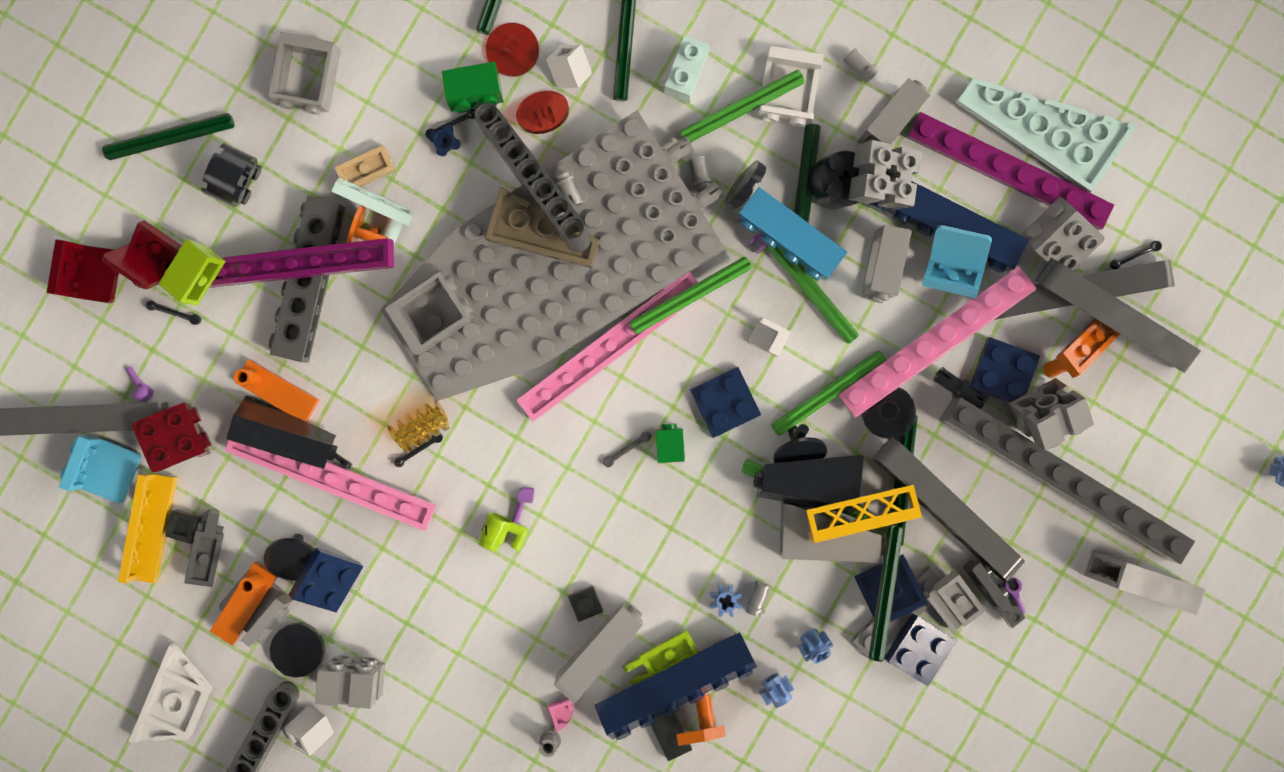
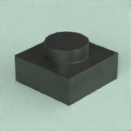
(182, 526)
(585, 603)

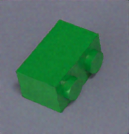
(472, 86)

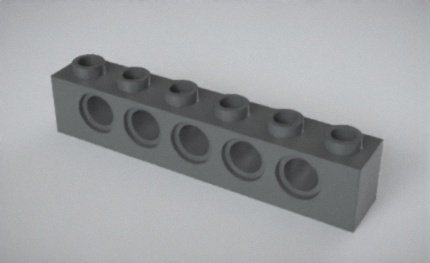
(313, 294)

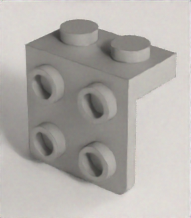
(1063, 235)
(270, 611)

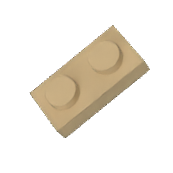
(367, 167)

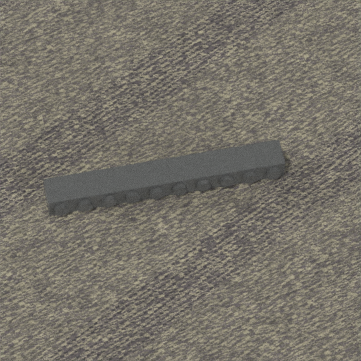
(1067, 480)

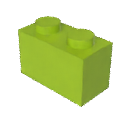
(191, 272)

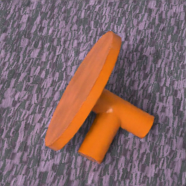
(356, 231)

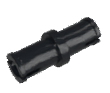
(959, 388)

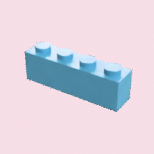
(791, 234)

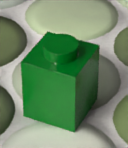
(670, 444)

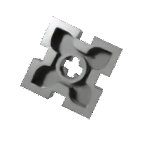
(885, 175)
(1051, 414)
(350, 682)

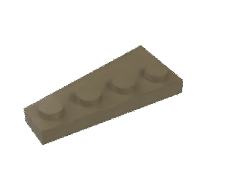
(525, 228)

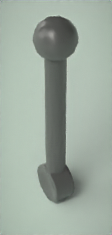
(609, 461)

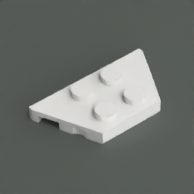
(173, 700)

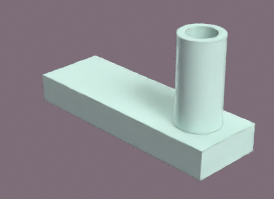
(396, 213)

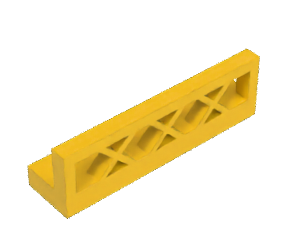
(865, 524)
(147, 528)

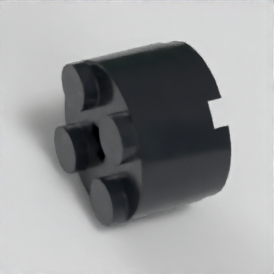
(230, 175)
(825, 182)

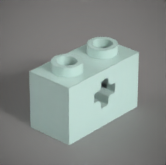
(686, 69)

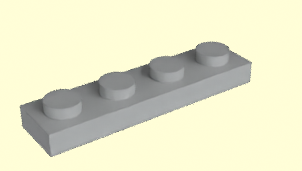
(862, 640)

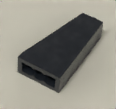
(281, 433)
(812, 481)

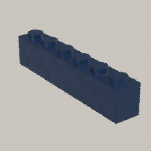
(935, 210)
(675, 686)

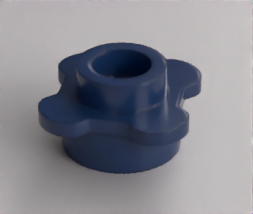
(437, 139)

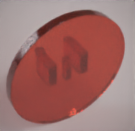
(512, 49)
(542, 112)

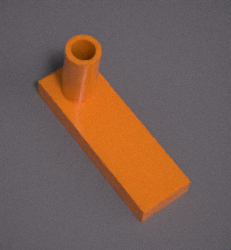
(1081, 350)
(276, 390)
(244, 603)
(708, 729)

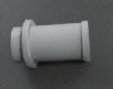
(860, 66)
(700, 173)
(567, 187)
(758, 599)
(551, 737)

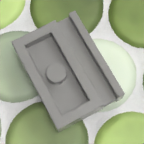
(954, 601)

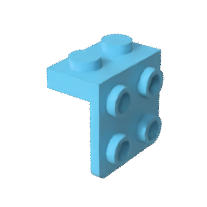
(957, 261)
(100, 468)

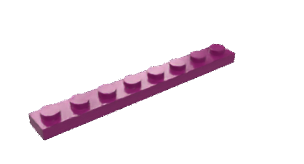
(1007, 168)
(306, 262)

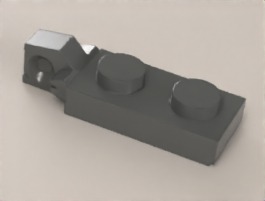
(205, 551)
(994, 594)

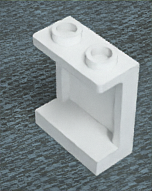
(798, 103)

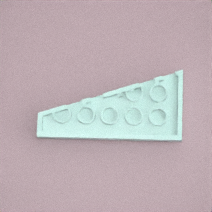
(1055, 133)

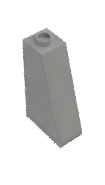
(795, 543)
(1144, 582)
(598, 652)

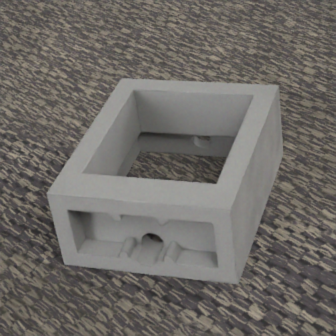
(292, 43)
(896, 113)
(886, 263)
(406, 326)

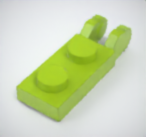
(663, 656)

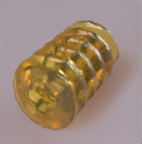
(420, 427)

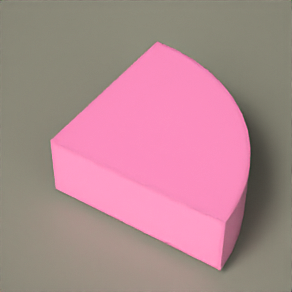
(560, 712)

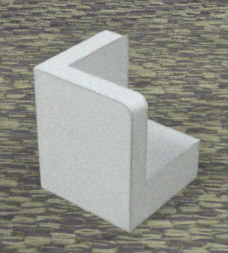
(569, 66)
(768, 337)
(308, 730)

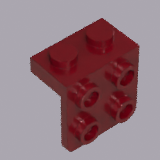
(144, 257)
(81, 273)
(171, 437)

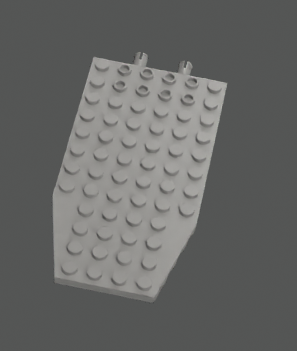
(542, 306)

